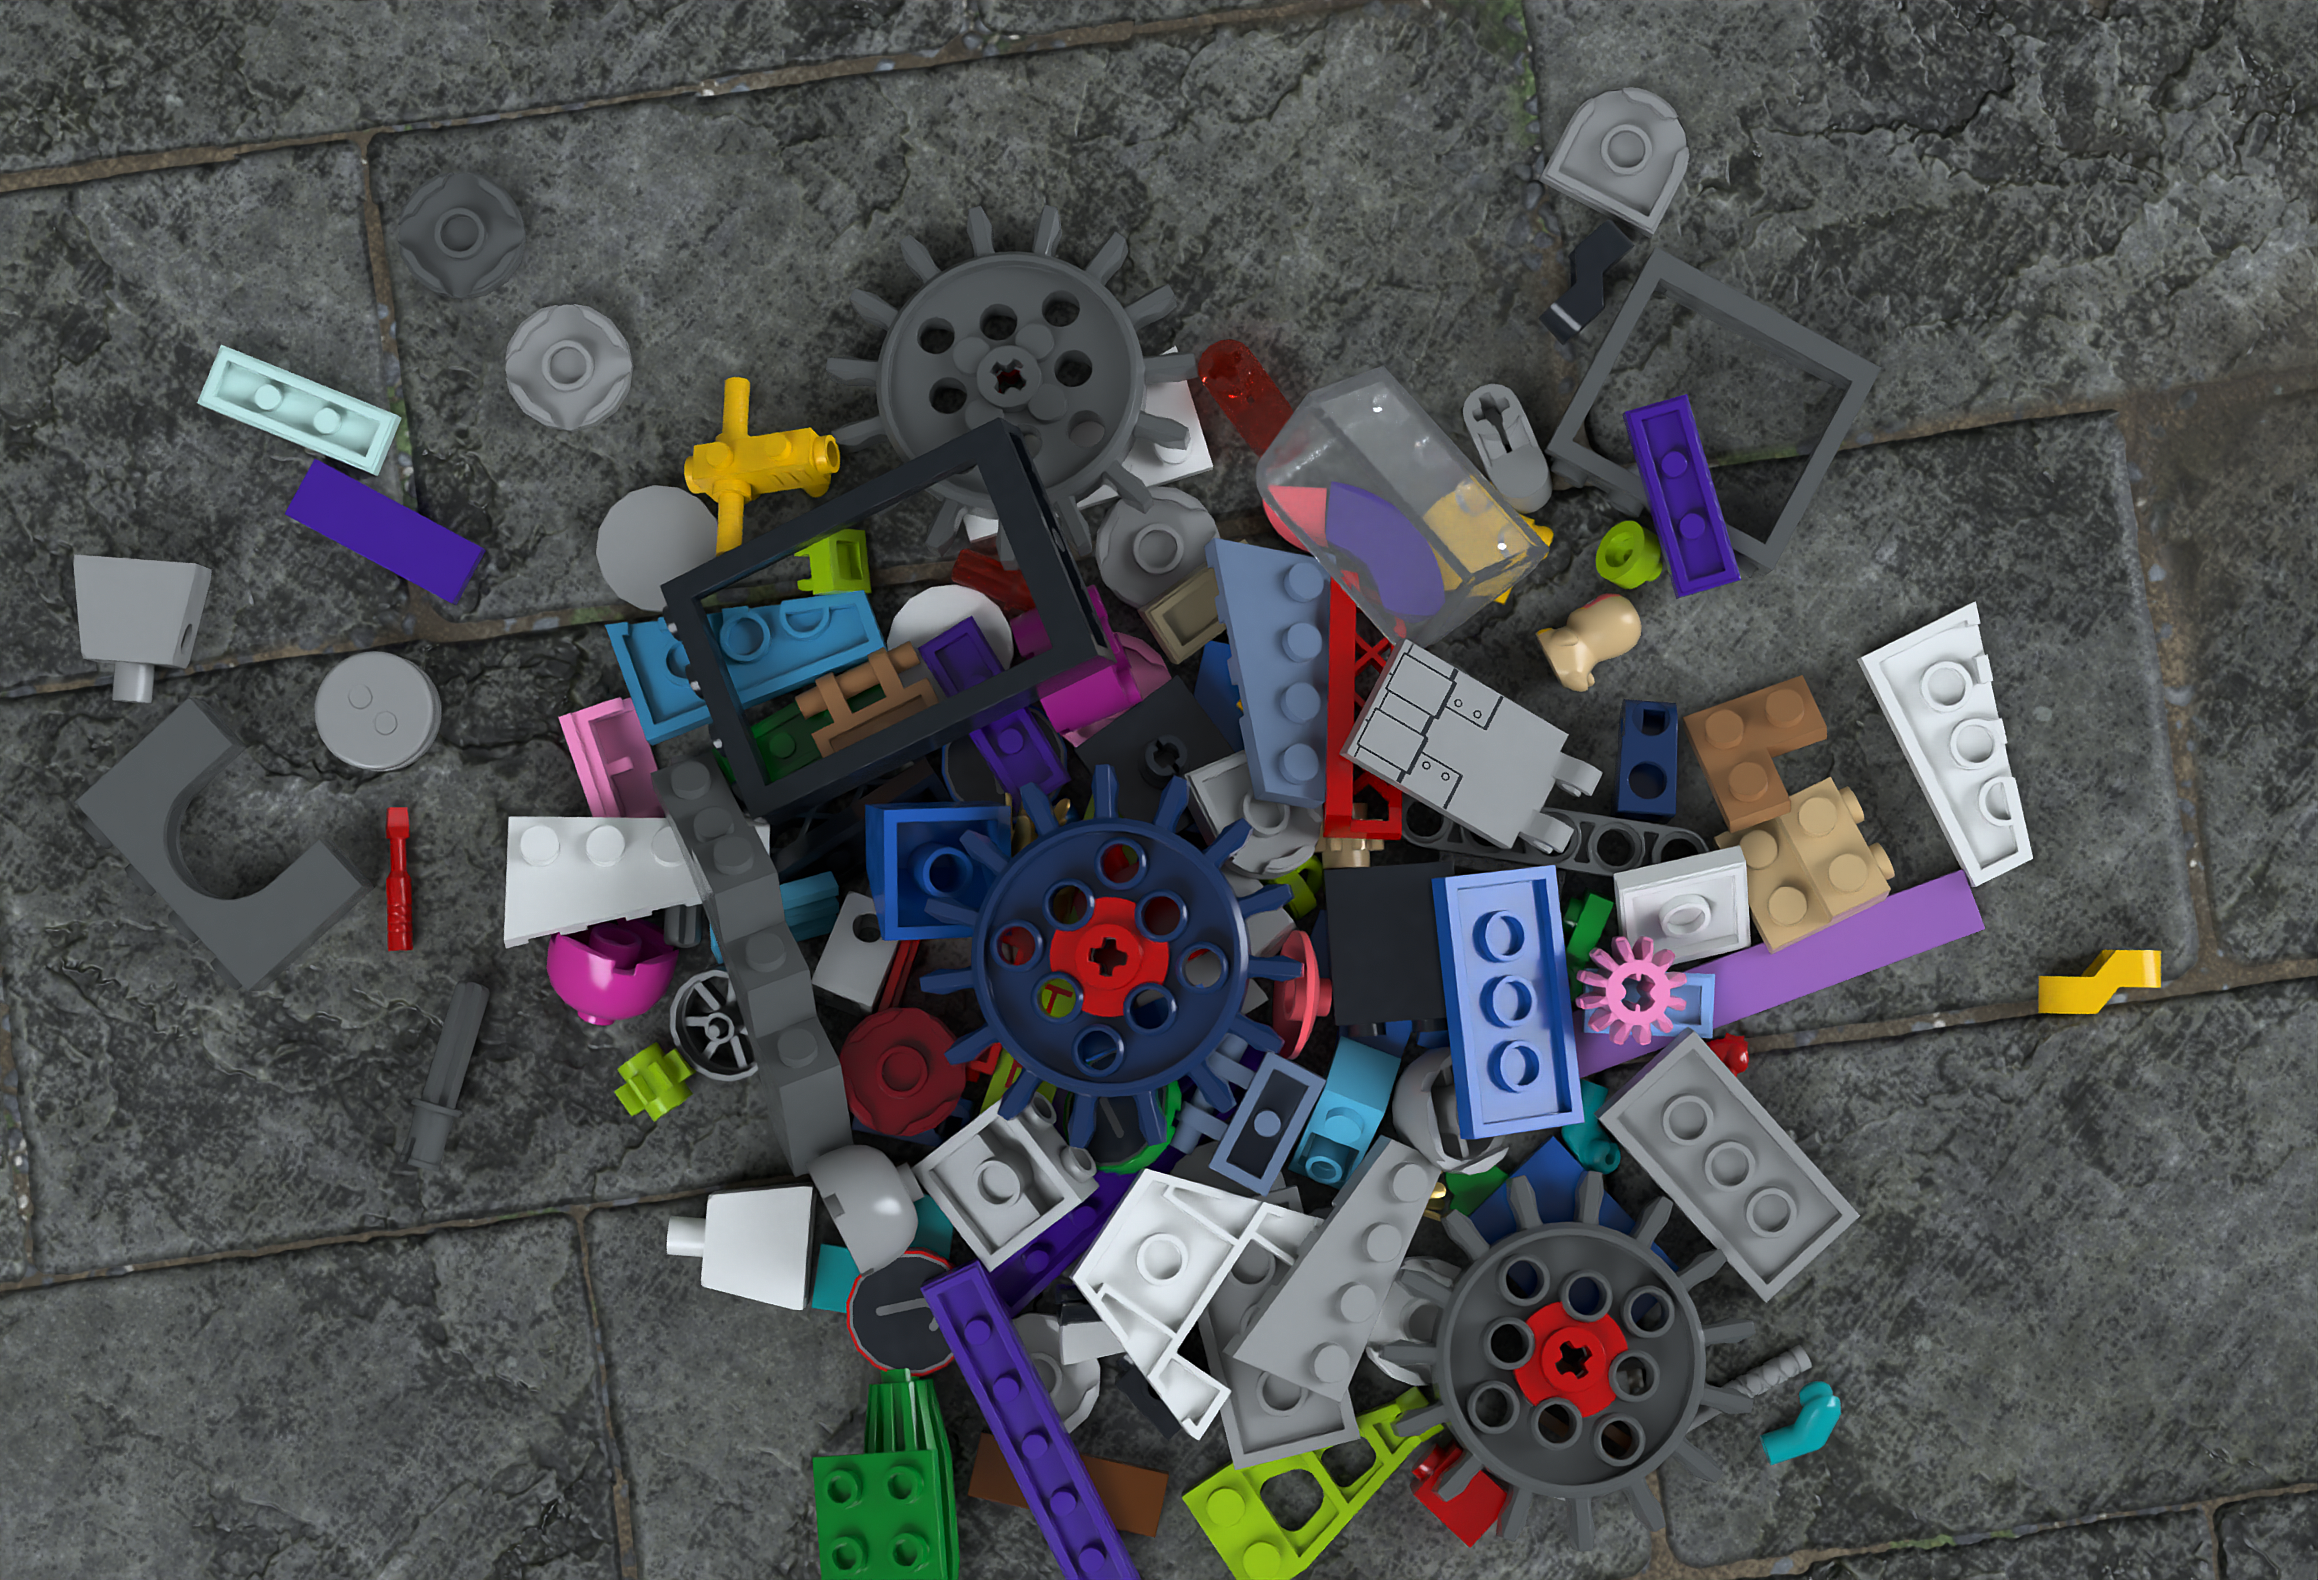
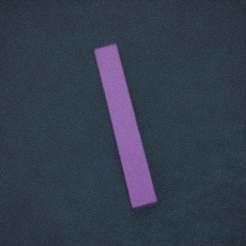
(1757, 981)

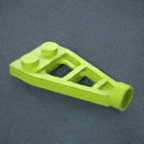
(1248, 1533)

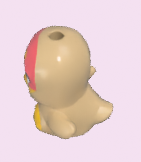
(1592, 634)

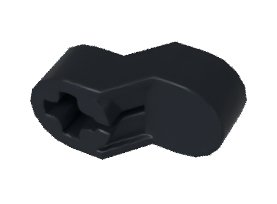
(1587, 266)

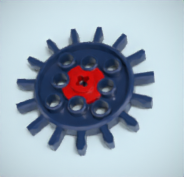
(1197, 1016)

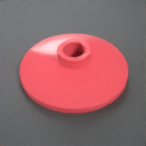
(1300, 999)

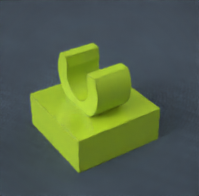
(837, 564)

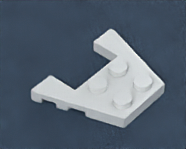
(1161, 1267)

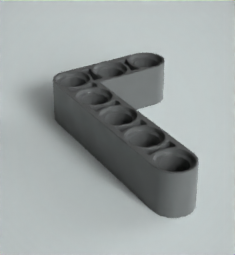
(1580, 853)

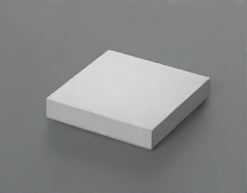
(1687, 904)

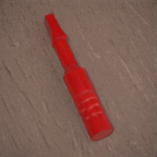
(398, 882)

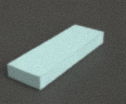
(299, 410)

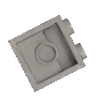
(1007, 1179)

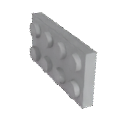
(1726, 1164)
(1265, 1413)

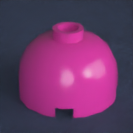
(611, 969)

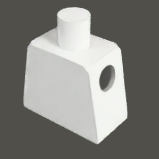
(753, 1242)

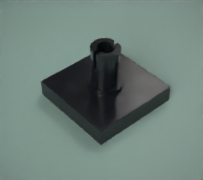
(1152, 744)

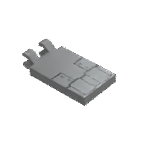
(1466, 751)

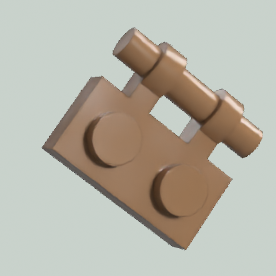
(851, 727)

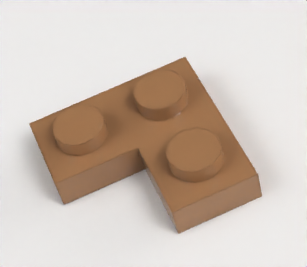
(1740, 739)

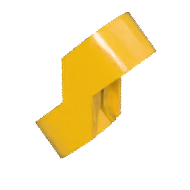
(2099, 981)

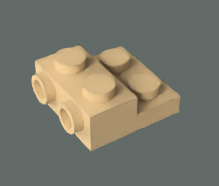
(1810, 866)

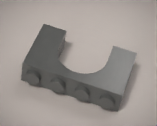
(141, 814)

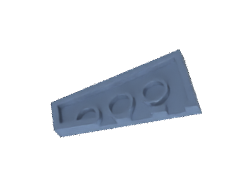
(1280, 661)

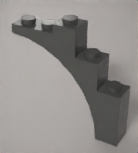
(762, 959)

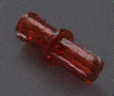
(990, 578)

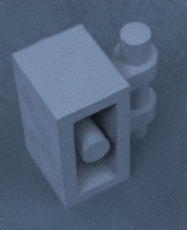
(1264, 1122)

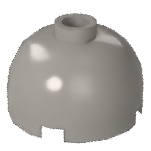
(1428, 1117)
(868, 1203)

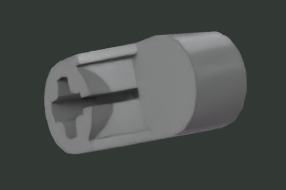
(1498, 420)

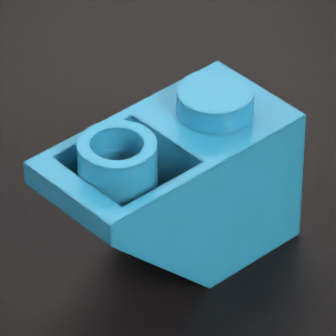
(1345, 1113)

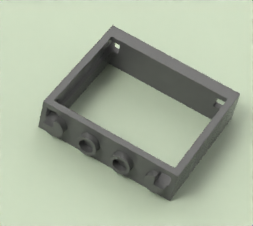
(1754, 323)

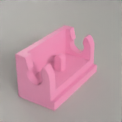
(613, 760)

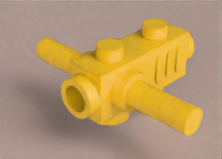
(744, 466)

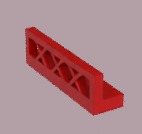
(1340, 721)

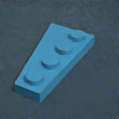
(763, 648)

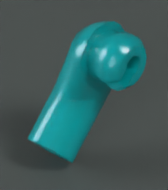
(1589, 1140)

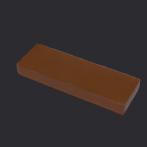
(1128, 1490)

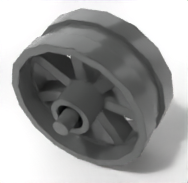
(719, 1026)

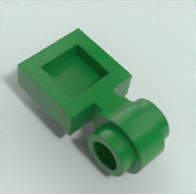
(1582, 927)

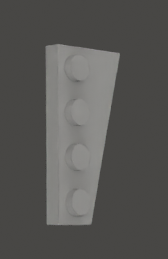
(1332, 1295)

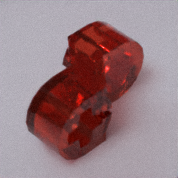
(1233, 376)

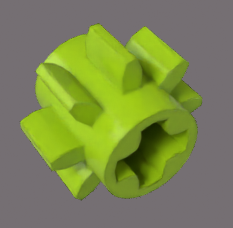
(654, 1082)

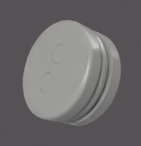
(377, 711)

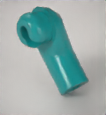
(1811, 1428)

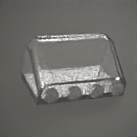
(1394, 509)

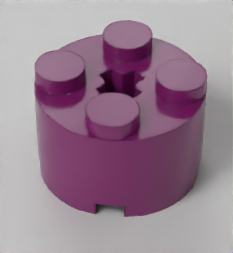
(1091, 697)

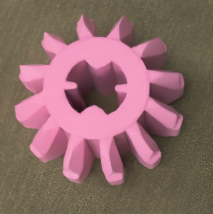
(1609, 991)

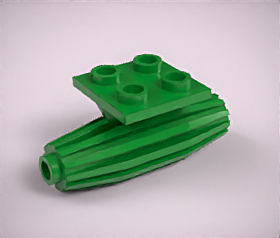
(895, 1502)

